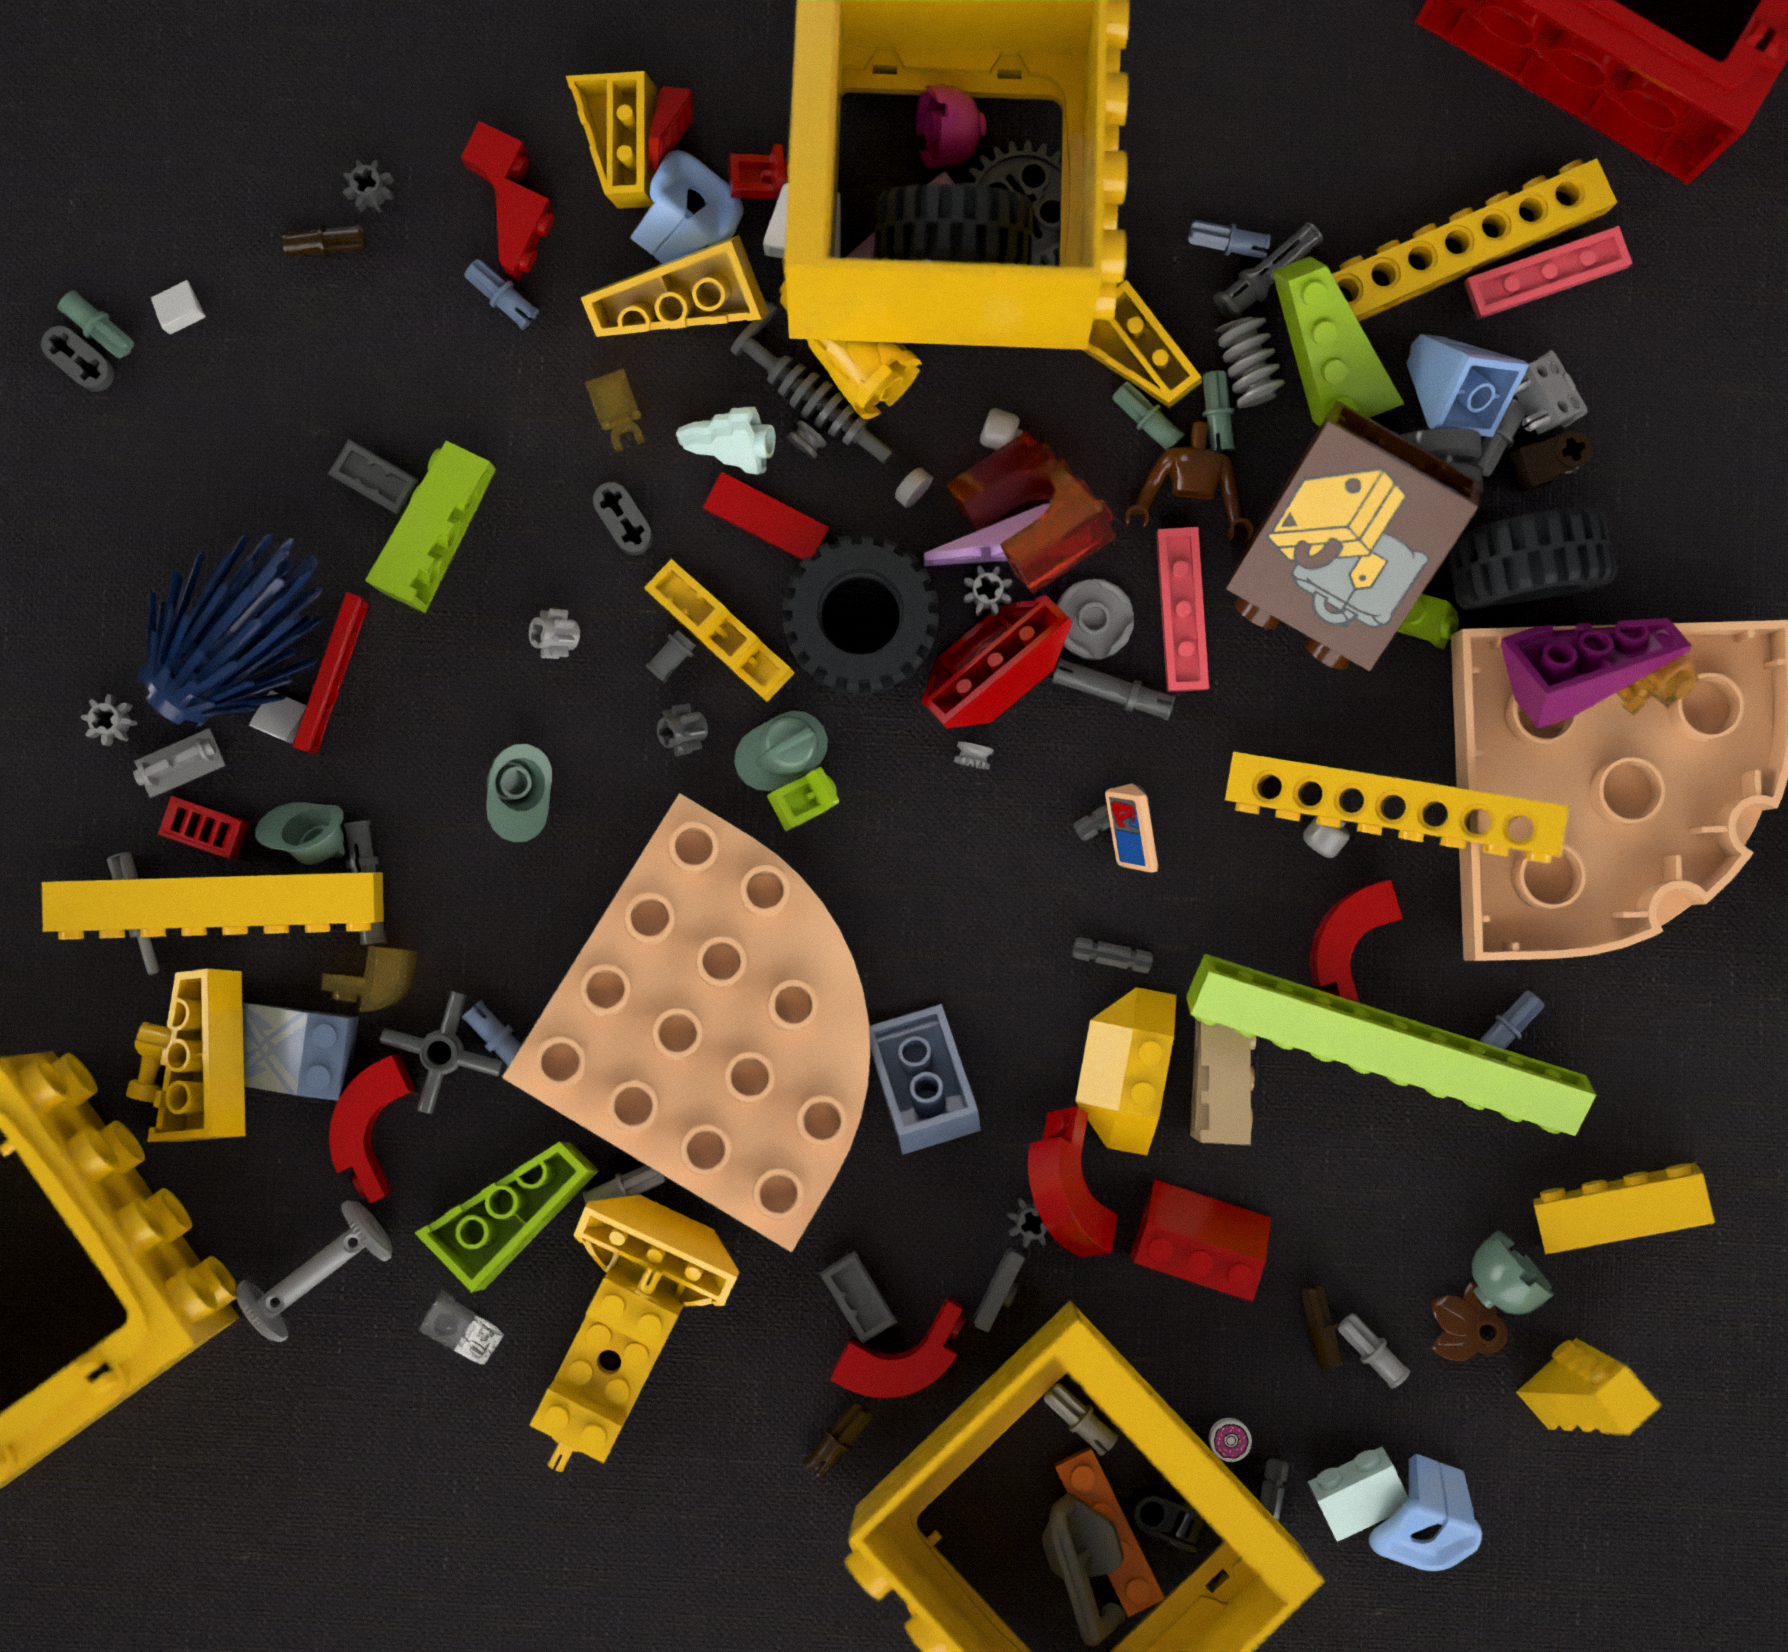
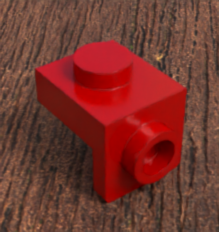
(758, 175)

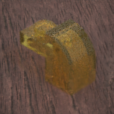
(385, 981)

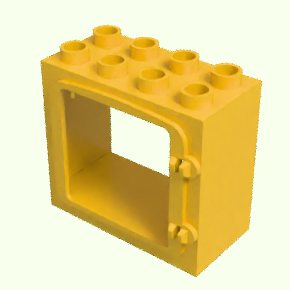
(1063, 55)
(129, 1235)
(1263, 1561)

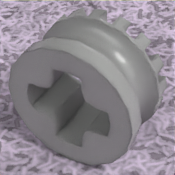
(974, 755)

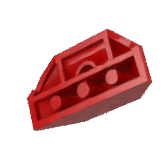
(996, 663)

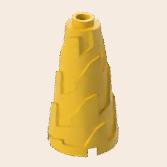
(865, 369)

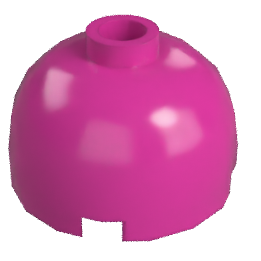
(949, 125)

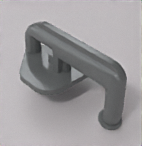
(1082, 1546)

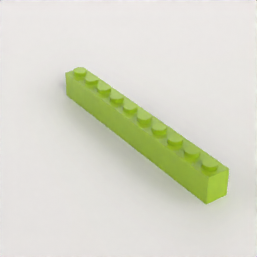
(1389, 1046)

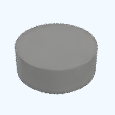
(913, 487)

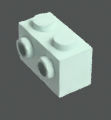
(1359, 1493)

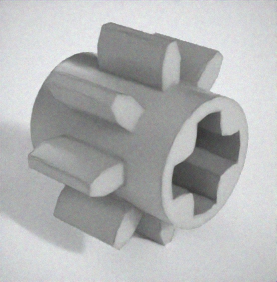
(982, 600)
(554, 633)
(97, 720)

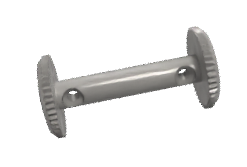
(266, 1315)

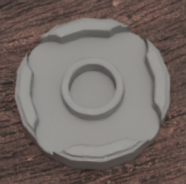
(1099, 618)

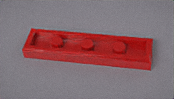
(331, 673)

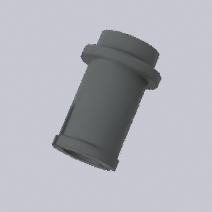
(671, 656)

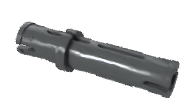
(1114, 689)
(363, 861)

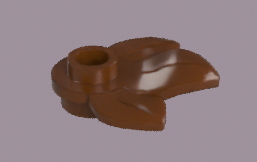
(1462, 1322)

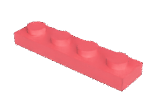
(1548, 272)
(1182, 609)

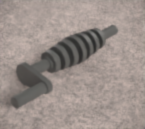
(806, 390)

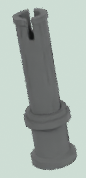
(1255, 283)

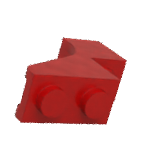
(521, 212)

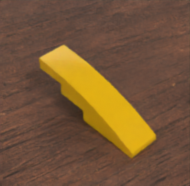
(719, 630)

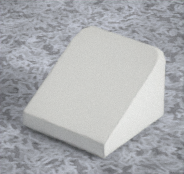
(177, 307)
(279, 718)

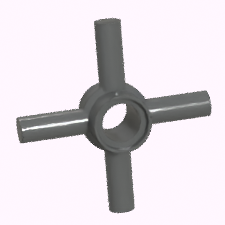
(425, 1046)

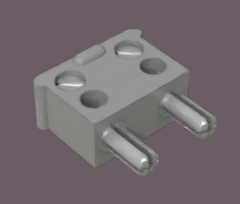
(1549, 395)

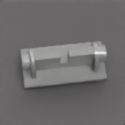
(178, 763)

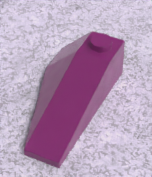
(1574, 669)

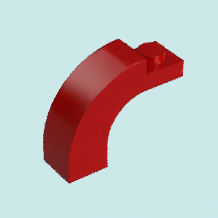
(1341, 930)
(354, 1120)
(1060, 1188)
(902, 1373)

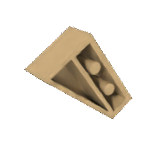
(1221, 1085)

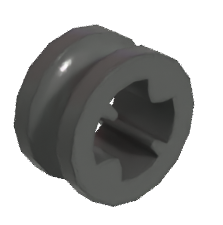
(806, 439)

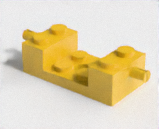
(585, 1400)

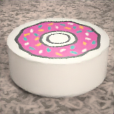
(1230, 1439)

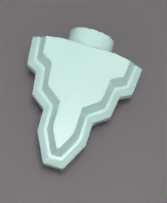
(732, 438)

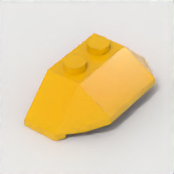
(1127, 1068)
(640, 1232)

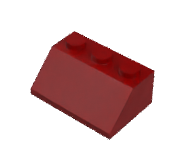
(1202, 1240)

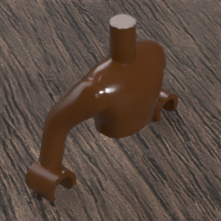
(1195, 476)

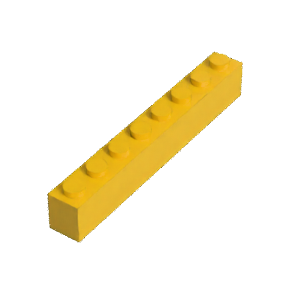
(212, 902)

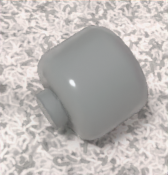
(999, 429)
(1325, 839)

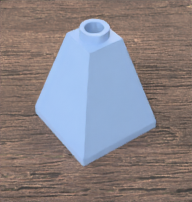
(1463, 383)

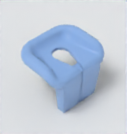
(669, 227)
(1435, 1497)

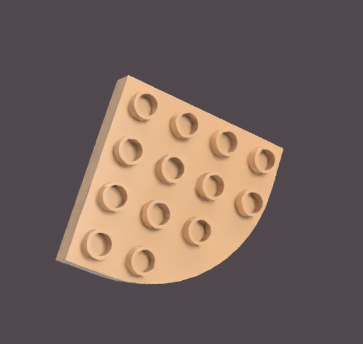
(1650, 795)
(712, 1027)

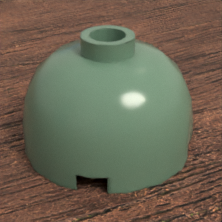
(1508, 1277)

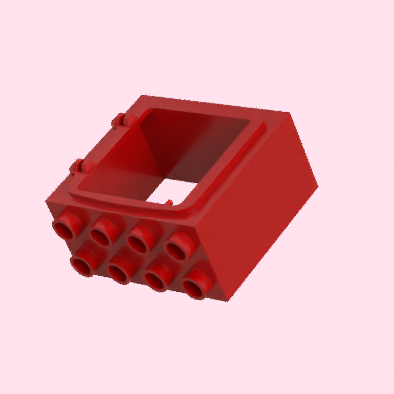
(1624, 70)

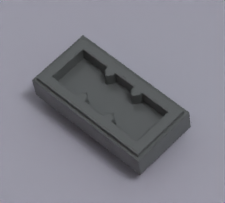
(374, 477)
(1000, 1290)
(858, 1296)

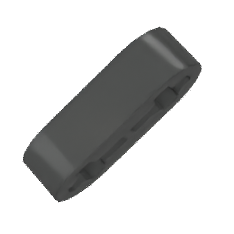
(83, 351)
(615, 523)

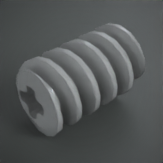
(1249, 361)

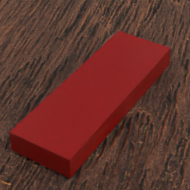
(765, 517)

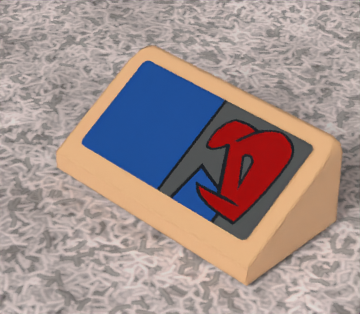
(1131, 828)

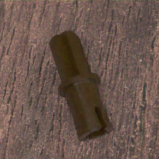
(323, 241)
(1321, 1326)
(838, 1439)

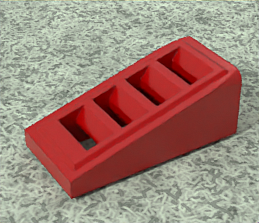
(669, 122)
(233, 838)

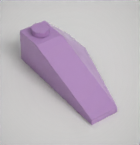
(982, 544)

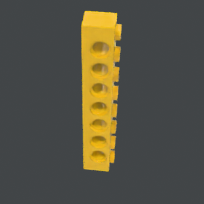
(1582, 183)
(1251, 771)

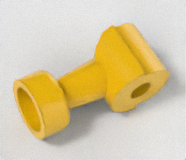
(149, 1043)

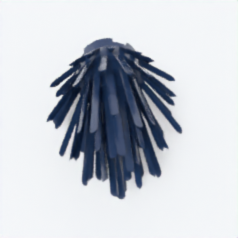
(230, 635)

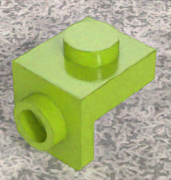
(1431, 620)
(804, 799)

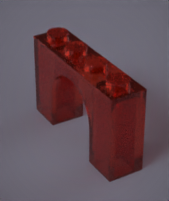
(1029, 472)

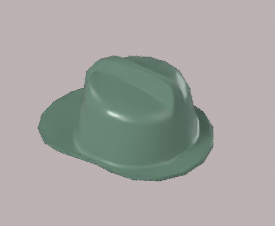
(780, 750)
(519, 792)
(304, 830)

